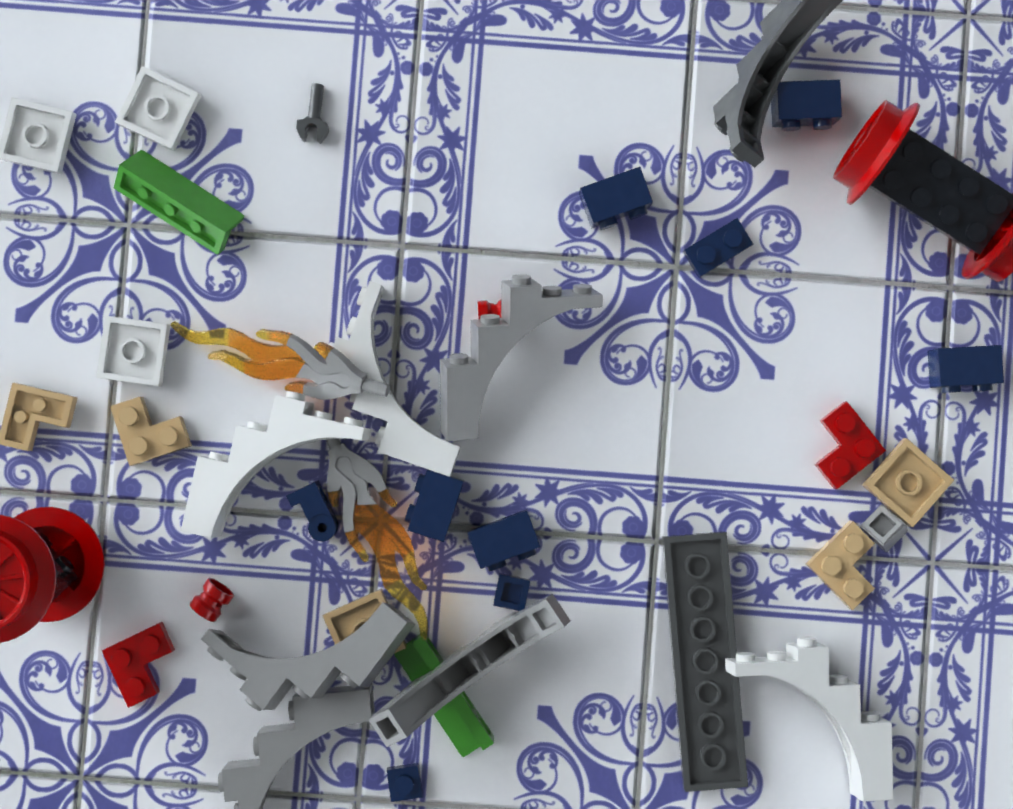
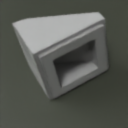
(884, 528)

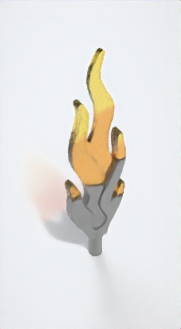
(323, 364)
(376, 525)

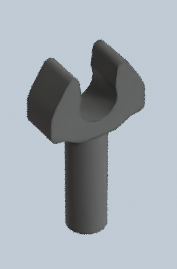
(313, 117)

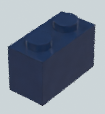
(806, 104)
(616, 198)
(965, 367)
(434, 505)
(504, 540)

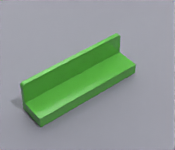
(177, 200)
(457, 717)

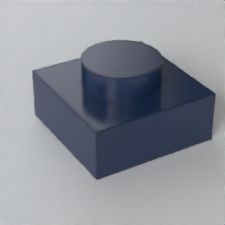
(511, 592)
(404, 782)

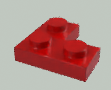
(856, 446)
(130, 661)

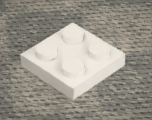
(158, 108)
(36, 135)
(133, 351)

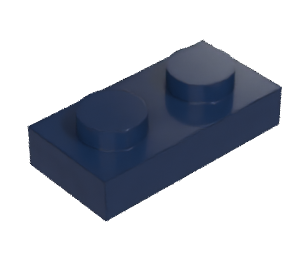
(718, 247)

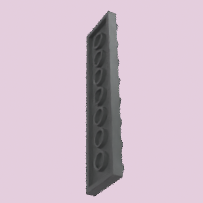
(700, 641)

